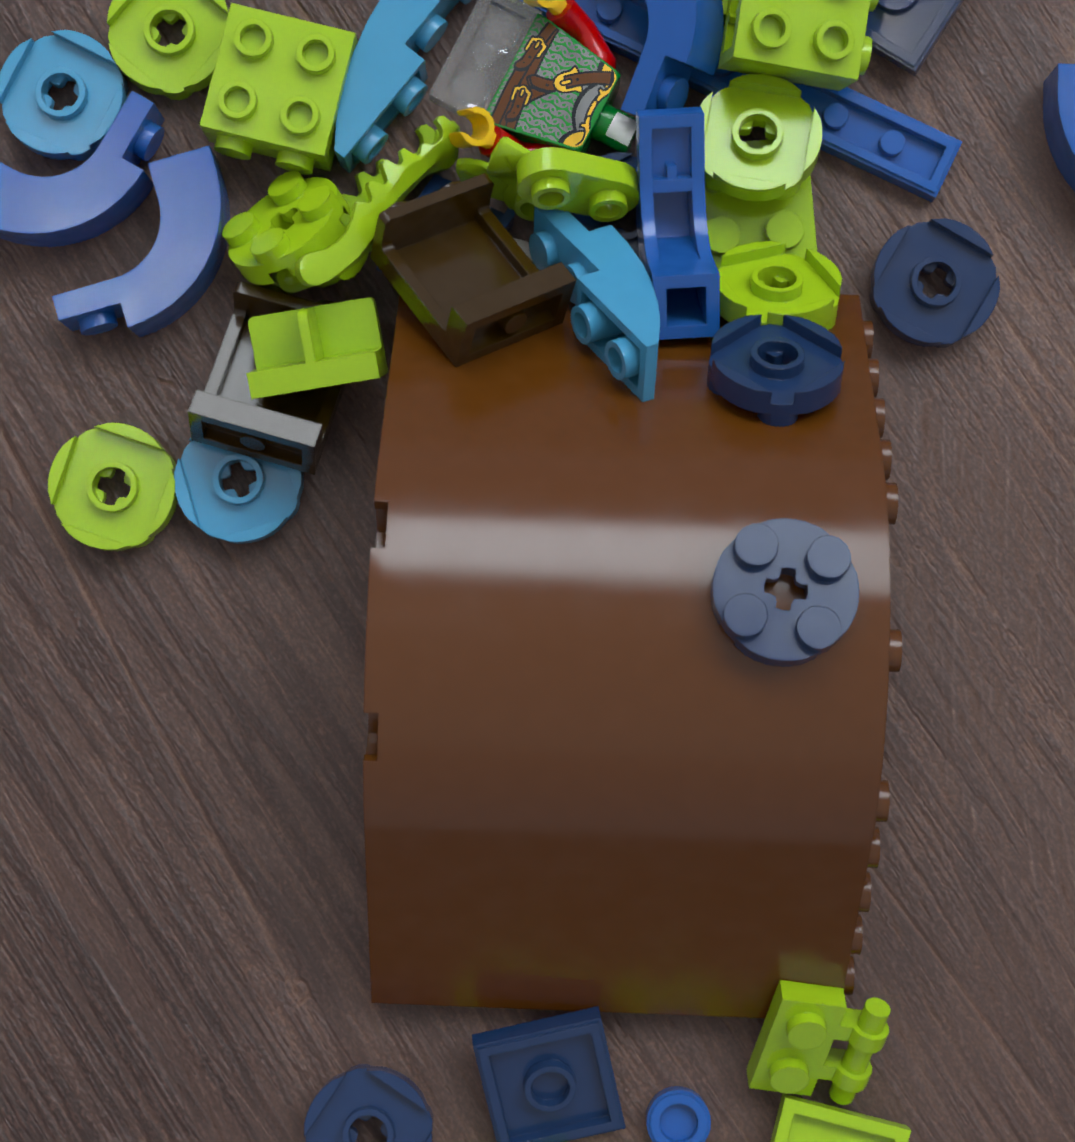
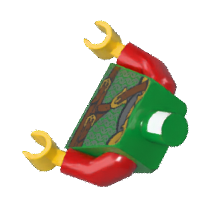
(555, 90)

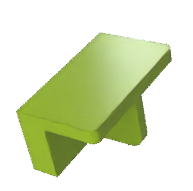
(316, 347)

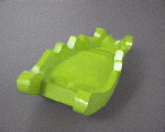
(375, 195)

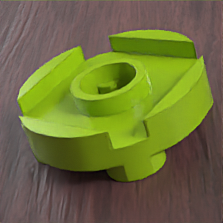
(172, 69)
(776, 168)
(285, 225)
(768, 282)
(99, 454)

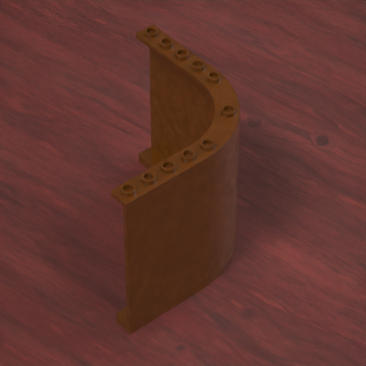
(561, 738)

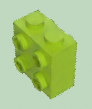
(798, 40)
(277, 89)

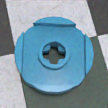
(51, 62)
(221, 512)

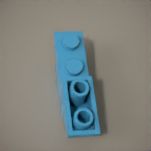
(386, 74)
(612, 295)

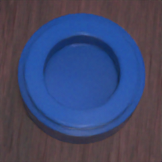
(678, 1116)

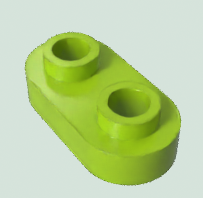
(577, 183)

